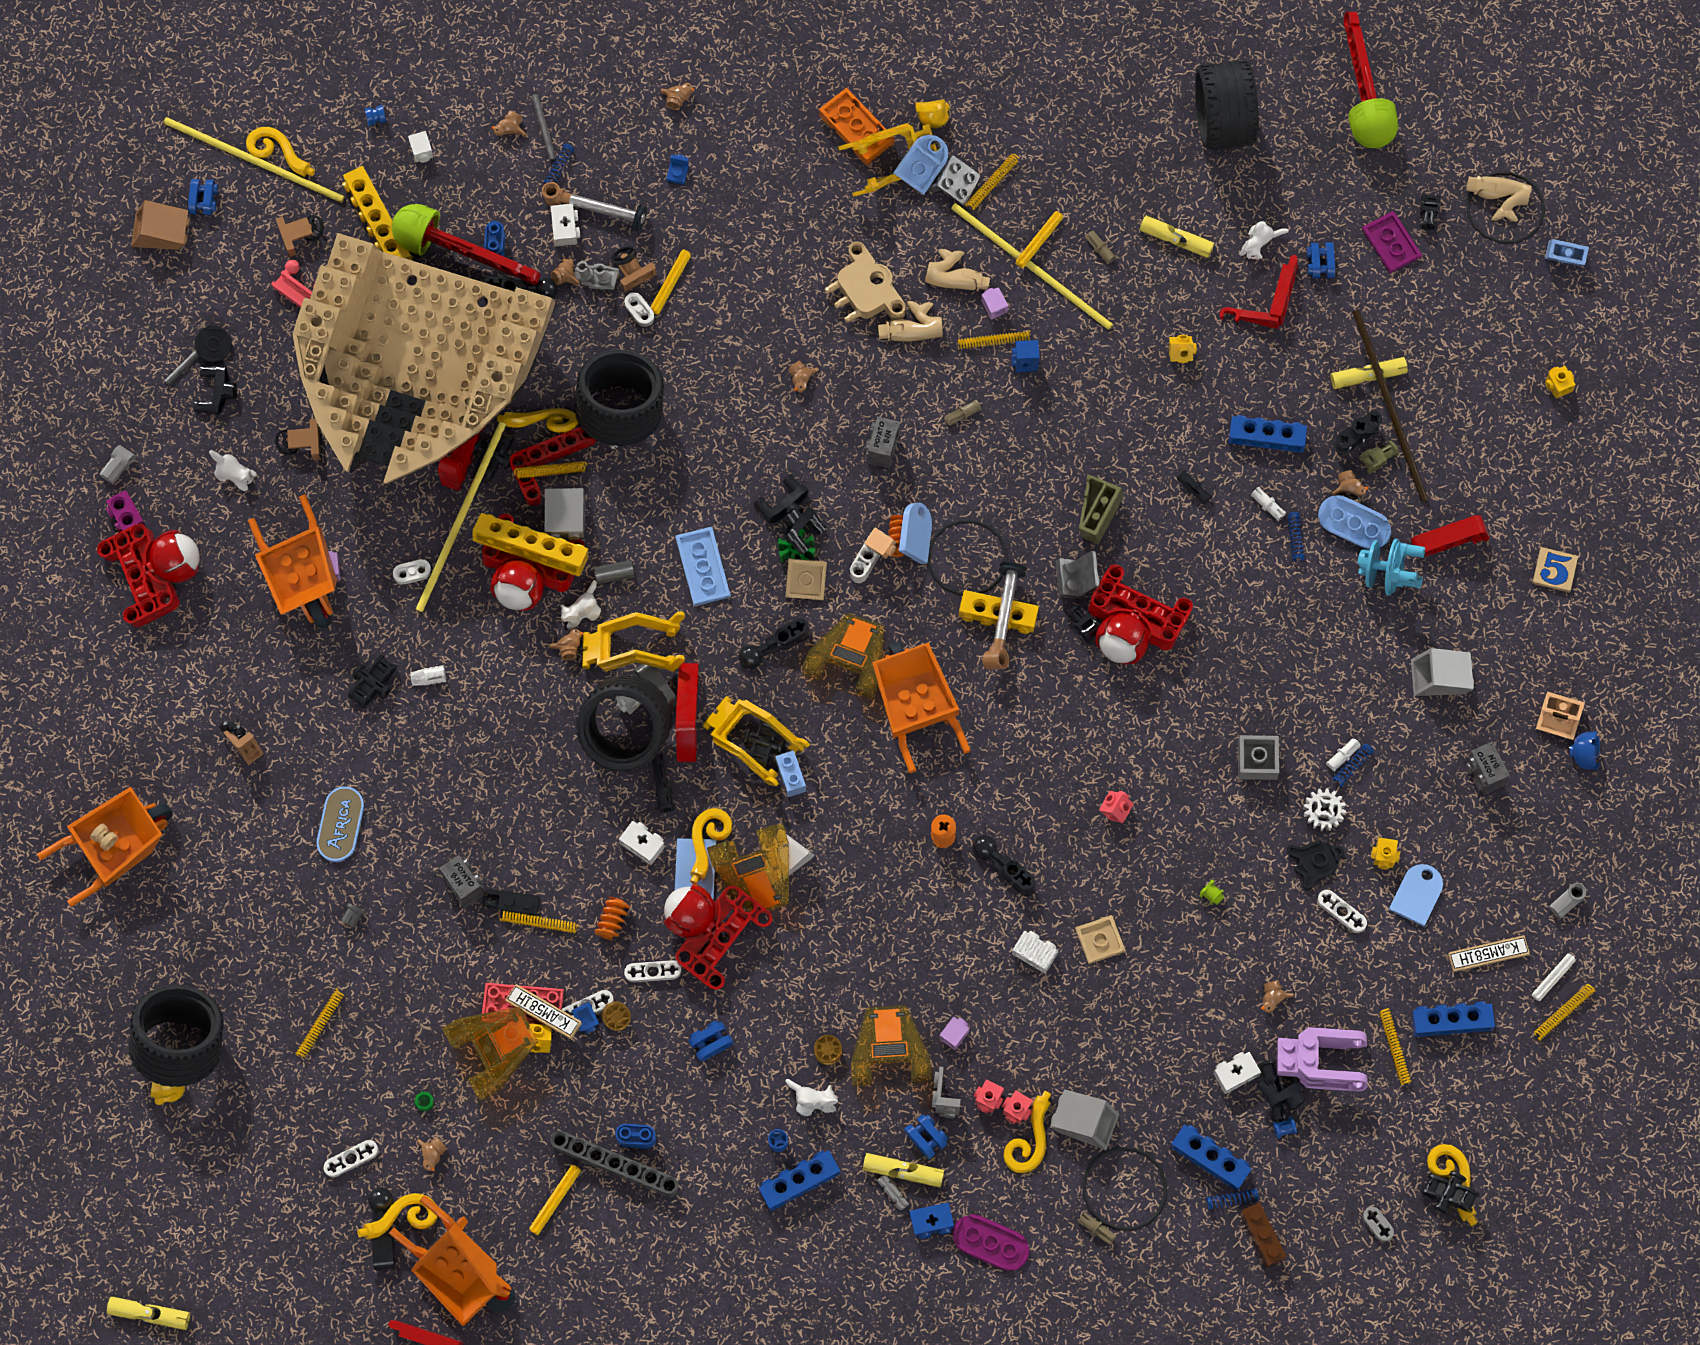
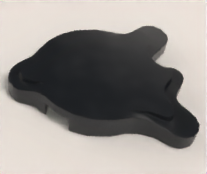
(1316, 861)

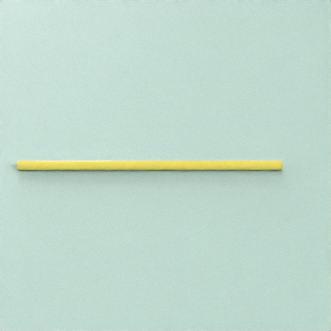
(252, 159)
(1034, 268)
(460, 517)

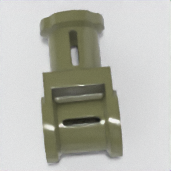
(1377, 457)

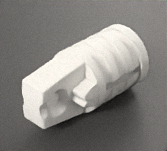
(428, 676)

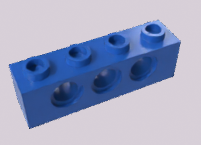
(1239, 436)
(1423, 1027)
(1182, 1145)
(775, 1200)

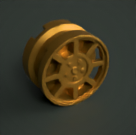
(616, 1015)
(827, 1049)

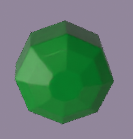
(424, 1101)

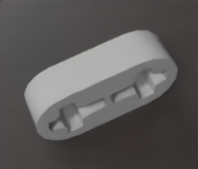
(1382, 1221)

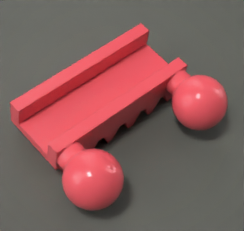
(291, 287)

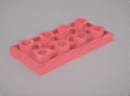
(497, 993)

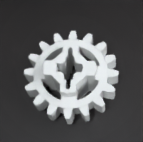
(1328, 815)

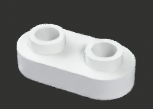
(639, 310)
(411, 570)

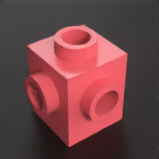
(1116, 806)
(991, 1090)
(1017, 1101)

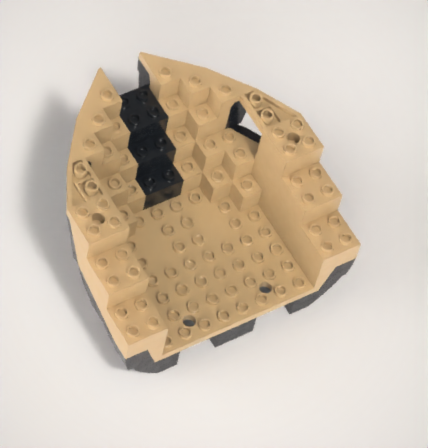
(410, 365)

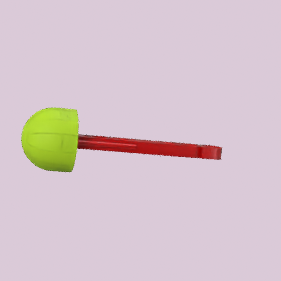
(1373, 120)
(417, 226)

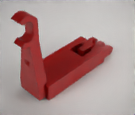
(1279, 304)
(421, 1335)

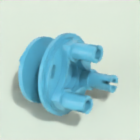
(1395, 575)

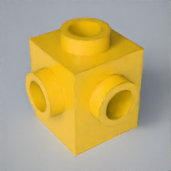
(1181, 348)
(1560, 381)
(1385, 853)
(543, 1035)

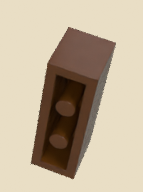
(1263, 1235)

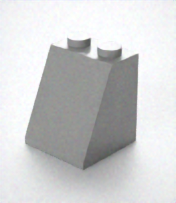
(565, 513)
(1442, 672)
(1085, 1118)

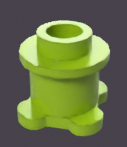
(1212, 893)

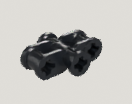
(1360, 430)
(499, 456)
(372, 681)
(763, 743)
(1450, 1193)

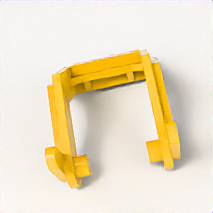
(905, 130)
(599, 643)
(729, 716)

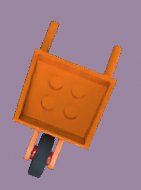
(299, 570)
(915, 694)
(137, 833)
(458, 1270)

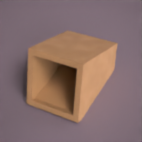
(160, 226)

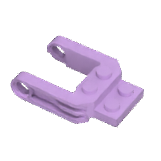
(1301, 1058)

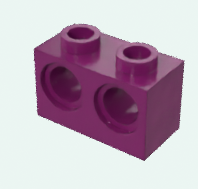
(128, 512)

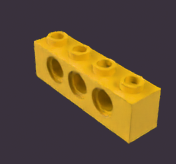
(971, 600)

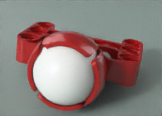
(159, 561)
(519, 581)
(1128, 628)
(693, 914)

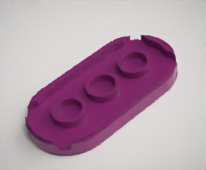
(990, 1242)

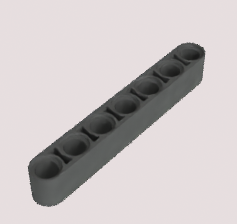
(608, 1156)

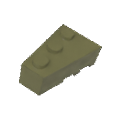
(1098, 508)

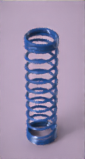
(564, 147)
(1299, 537)
(1335, 778)
(1209, 1199)

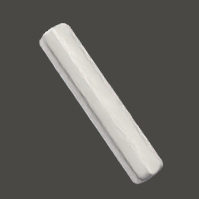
(1553, 977)

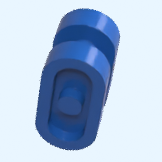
(208, 204)
(495, 238)
(1314, 253)
(713, 1030)
(635, 1136)
(937, 1137)

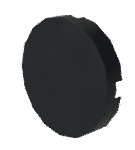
(213, 344)

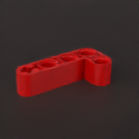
(1452, 535)

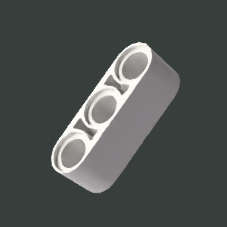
(863, 564)

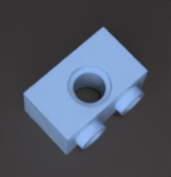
(1566, 252)
(790, 773)

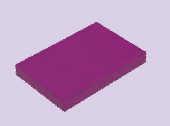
(1391, 242)

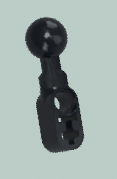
(545, 286)
(752, 656)
(986, 848)
(382, 1246)

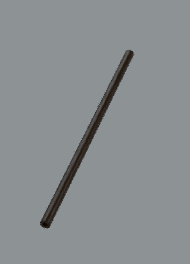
(1390, 406)

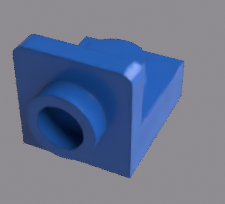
(678, 169)
(587, 1017)

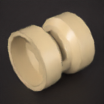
(104, 837)

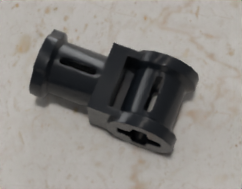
(1429, 208)
(1085, 624)

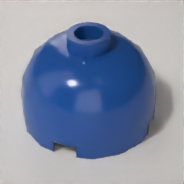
(1586, 750)

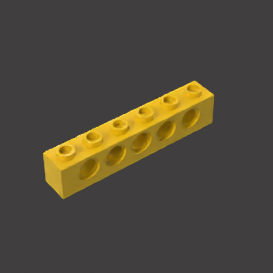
(359, 179)
(535, 552)

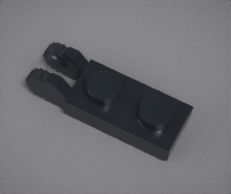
(513, 902)

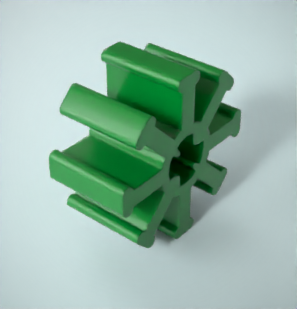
(788, 550)

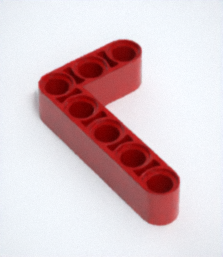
(546, 457)
(454, 469)
(687, 712)

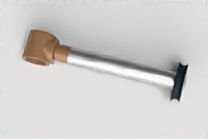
(637, 217)
(997, 656)

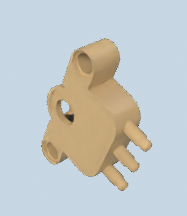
(861, 293)

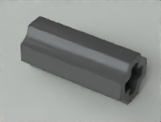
(614, 572)

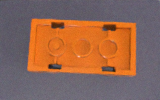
(854, 123)

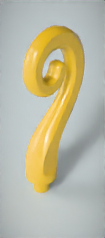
(296, 164)
(553, 424)
(701, 864)
(1038, 1112)
(1464, 1167)
(378, 1228)

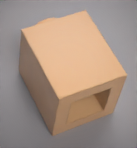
(880, 543)

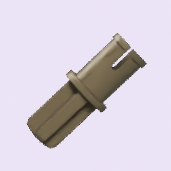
(1100, 247)
(962, 412)
(1097, 1228)

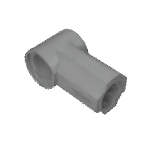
(118, 463)
(1567, 901)

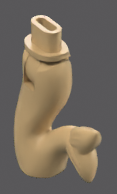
(1499, 187)
(959, 278)
(911, 331)

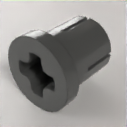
(354, 912)

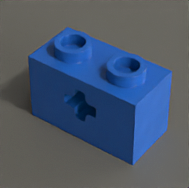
(1025, 356)
(940, 1213)

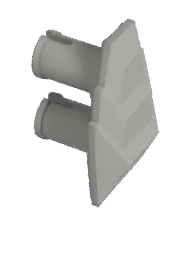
(596, 276)

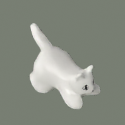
(1259, 236)
(230, 469)
(583, 607)
(810, 1099)

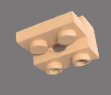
(1562, 707)

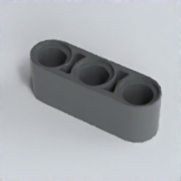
(653, 674)

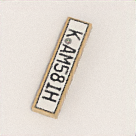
(1488, 953)
(544, 1011)

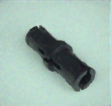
(1194, 487)

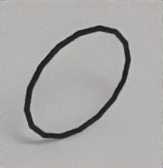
(1508, 241)
(955, 523)
(1152, 1160)

